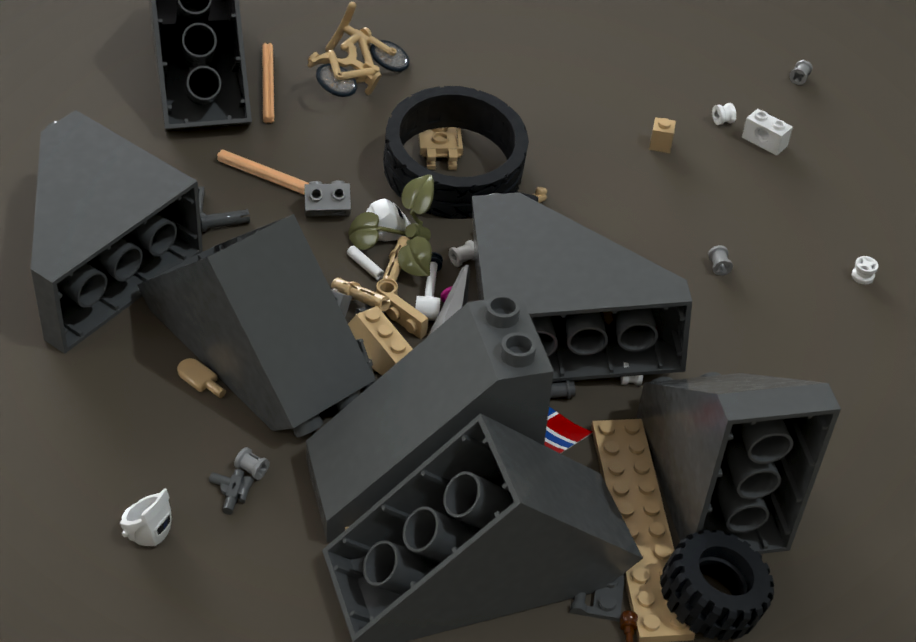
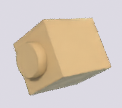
(662, 135)

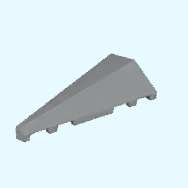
(456, 298)

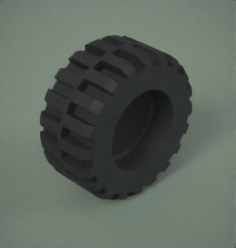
(701, 604)

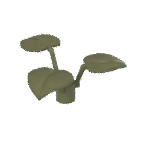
(417, 254)

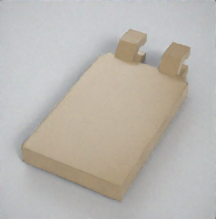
(441, 143)

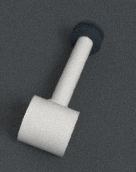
(429, 304)

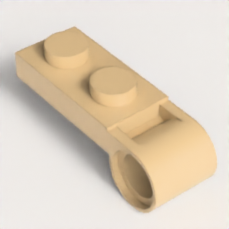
(401, 311)

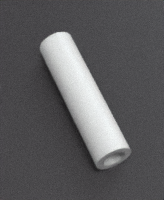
(366, 263)

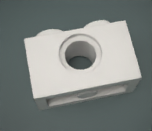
(767, 131)

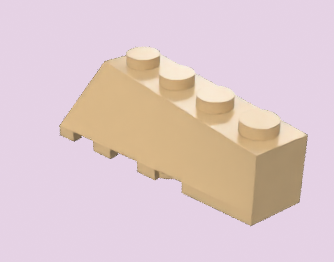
(380, 339)

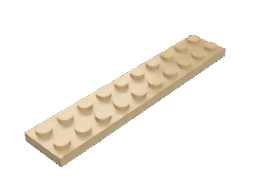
(633, 484)

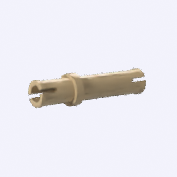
(393, 268)
(361, 294)

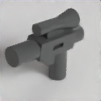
(233, 488)

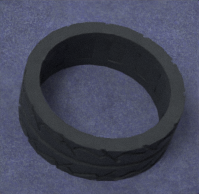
(461, 109)

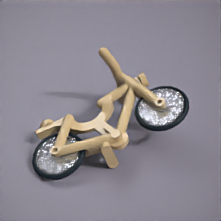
(343, 82)

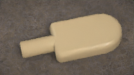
(199, 376)

